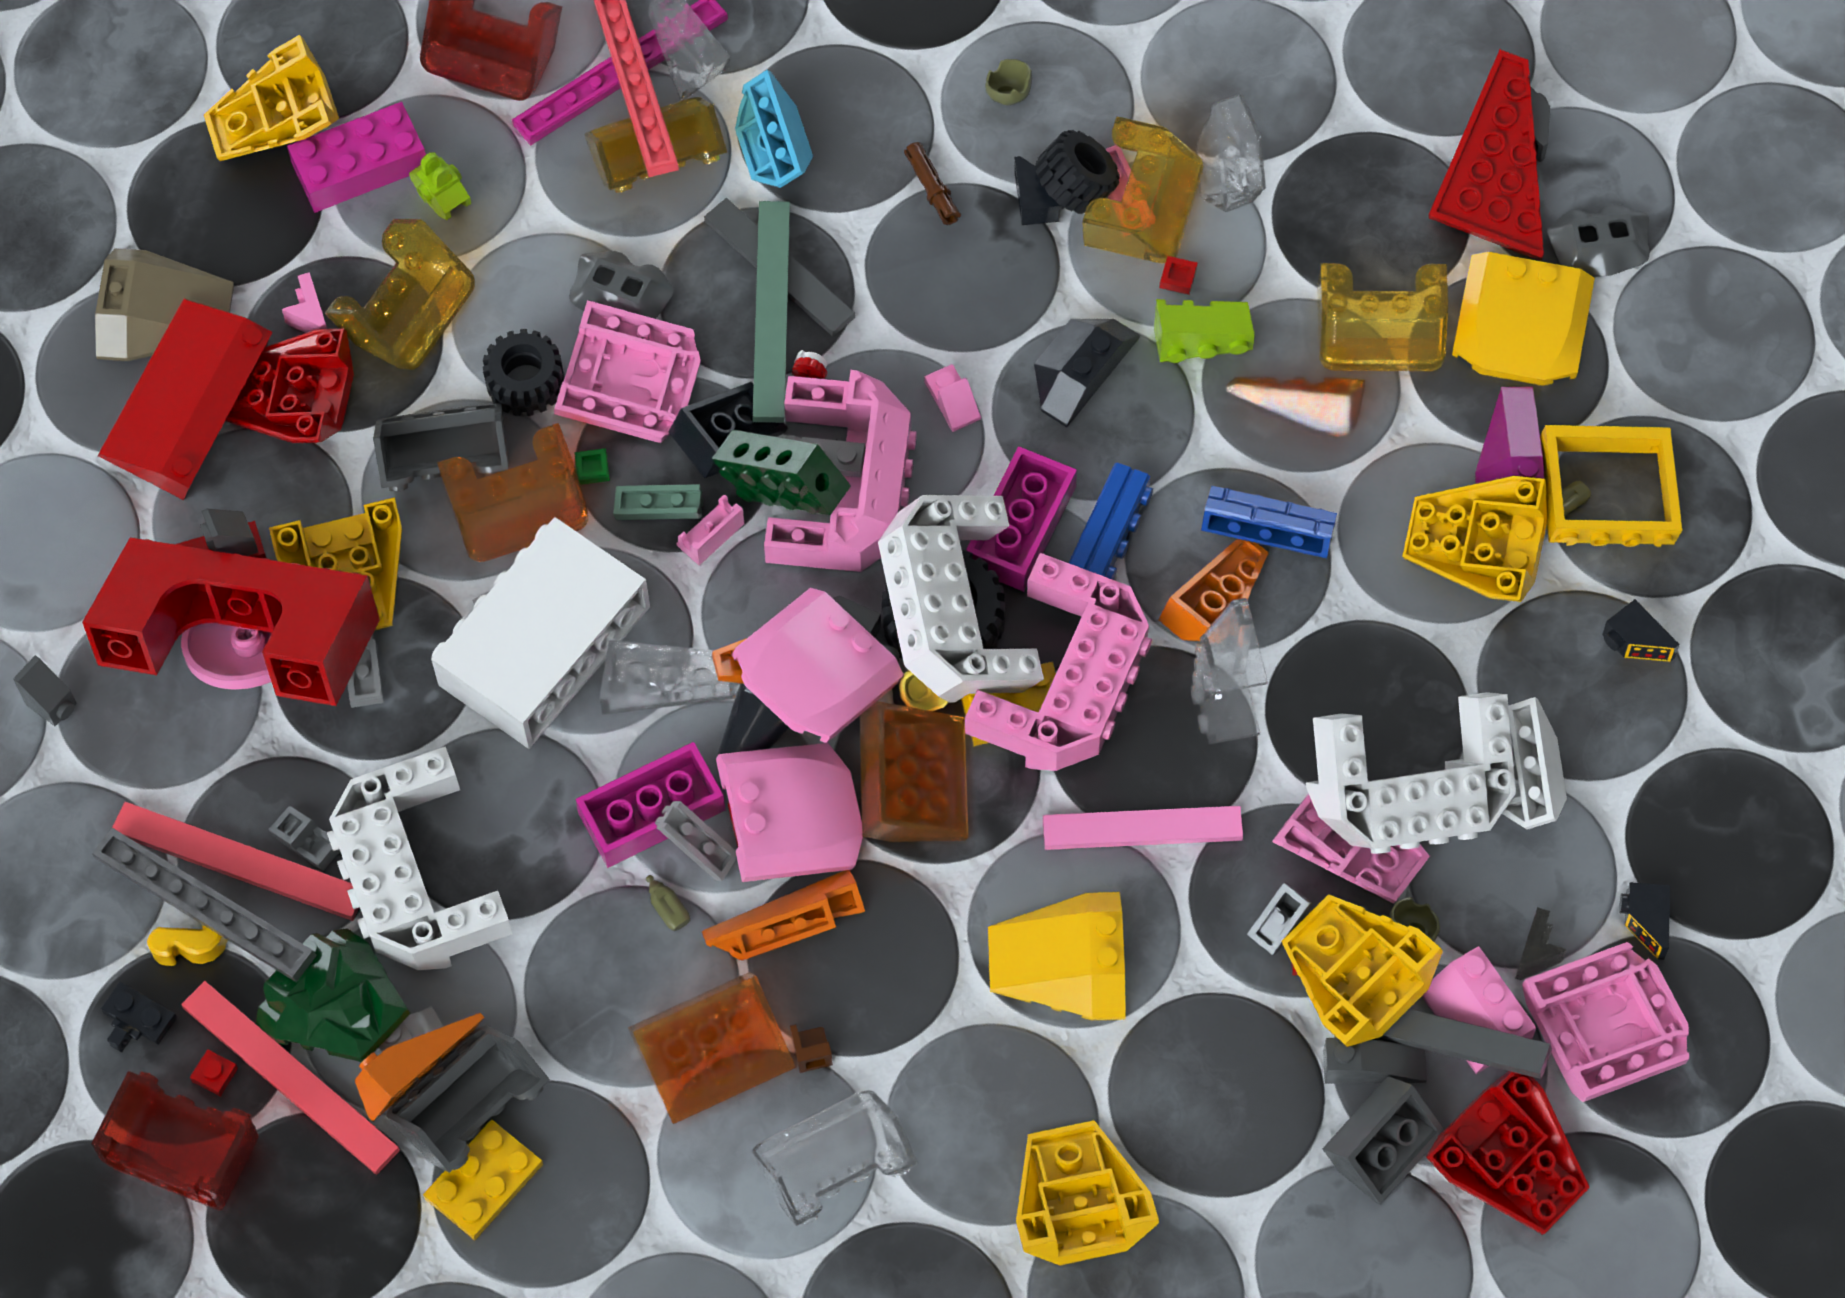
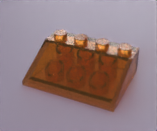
(913, 774)
(712, 1047)

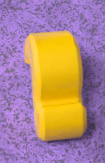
(193, 944)

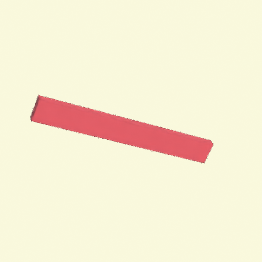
(636, 87)
(236, 860)
(291, 1078)

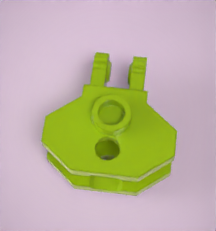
(439, 185)

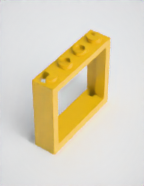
(1614, 440)

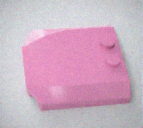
(628, 373)
(816, 666)
(791, 811)
(1608, 1020)

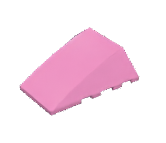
(1379, 873)

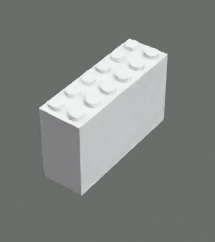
(540, 632)

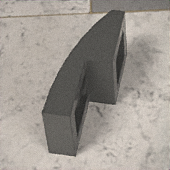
(304, 838)

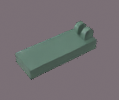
(658, 502)

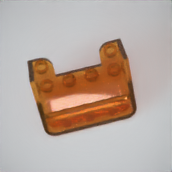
(509, 507)

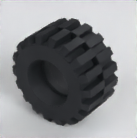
(1077, 171)
(518, 351)

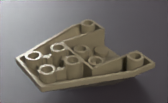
(141, 297)

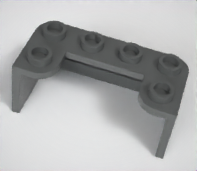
(415, 443)
(464, 1093)

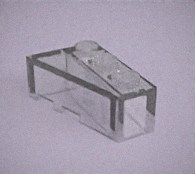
(687, 46)

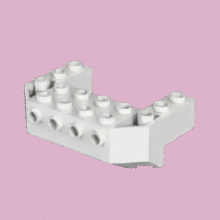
(935, 601)
(1422, 805)
(386, 873)

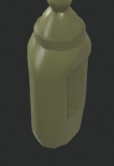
(1574, 496)
(667, 905)

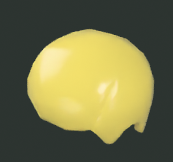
(918, 695)

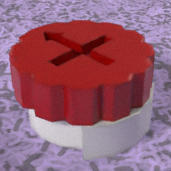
(809, 365)

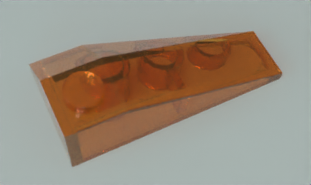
(1321, 405)

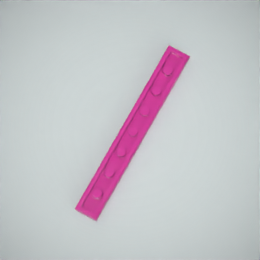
(598, 83)

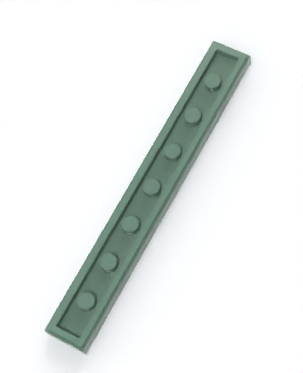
(771, 312)

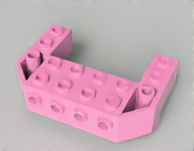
(874, 499)
(1089, 680)

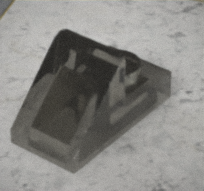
(1537, 952)

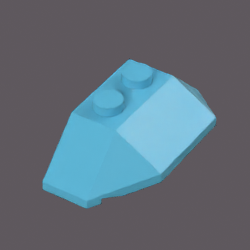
(771, 132)

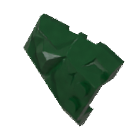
(338, 1001)

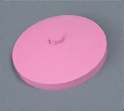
(226, 655)

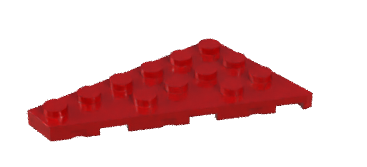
(1493, 174)

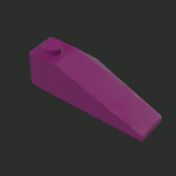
(1512, 438)

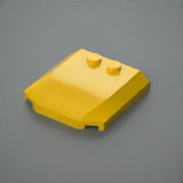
(1523, 318)

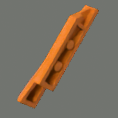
(788, 918)

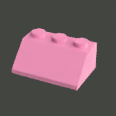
(1477, 995)

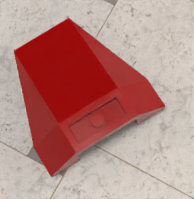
(298, 388)
(1512, 1153)

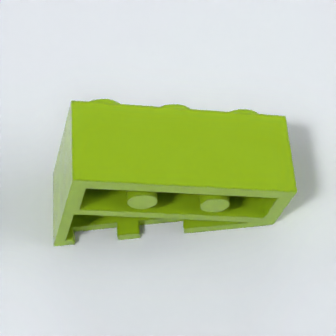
(1202, 330)

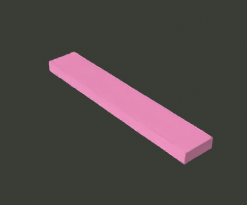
(1142, 827)

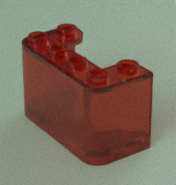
(174, 1141)

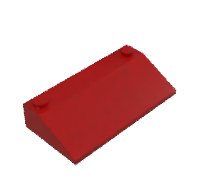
(185, 396)

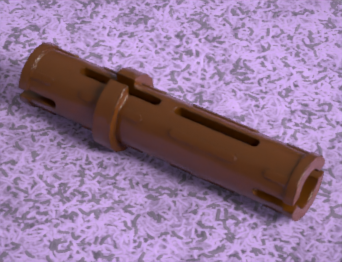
(937, 192)

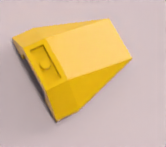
(1482, 535)
(353, 544)

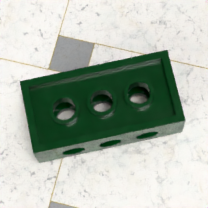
(781, 472)

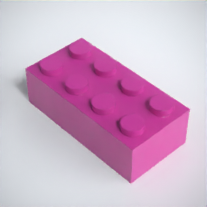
(357, 156)
(1034, 500)
(625, 810)

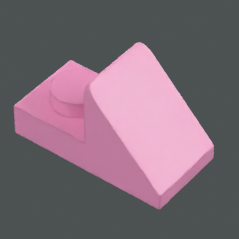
(308, 313)
(953, 397)

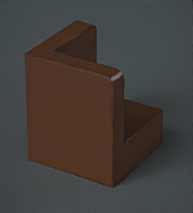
(811, 1048)

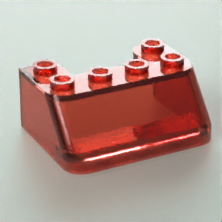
(487, 48)

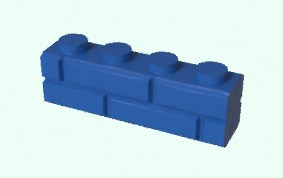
(1111, 521)
(1269, 521)

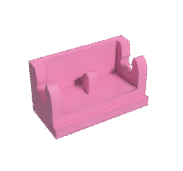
(711, 531)

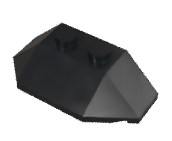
(1079, 364)

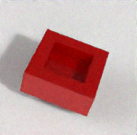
(1178, 275)
(213, 1072)

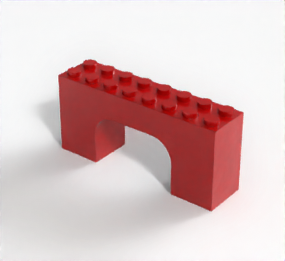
(163, 589)

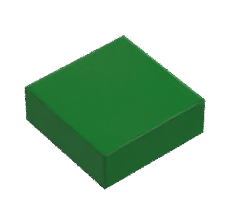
(592, 466)

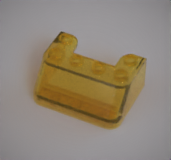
(692, 132)
(1156, 197)
(412, 301)
(1382, 326)

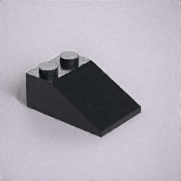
(707, 423)

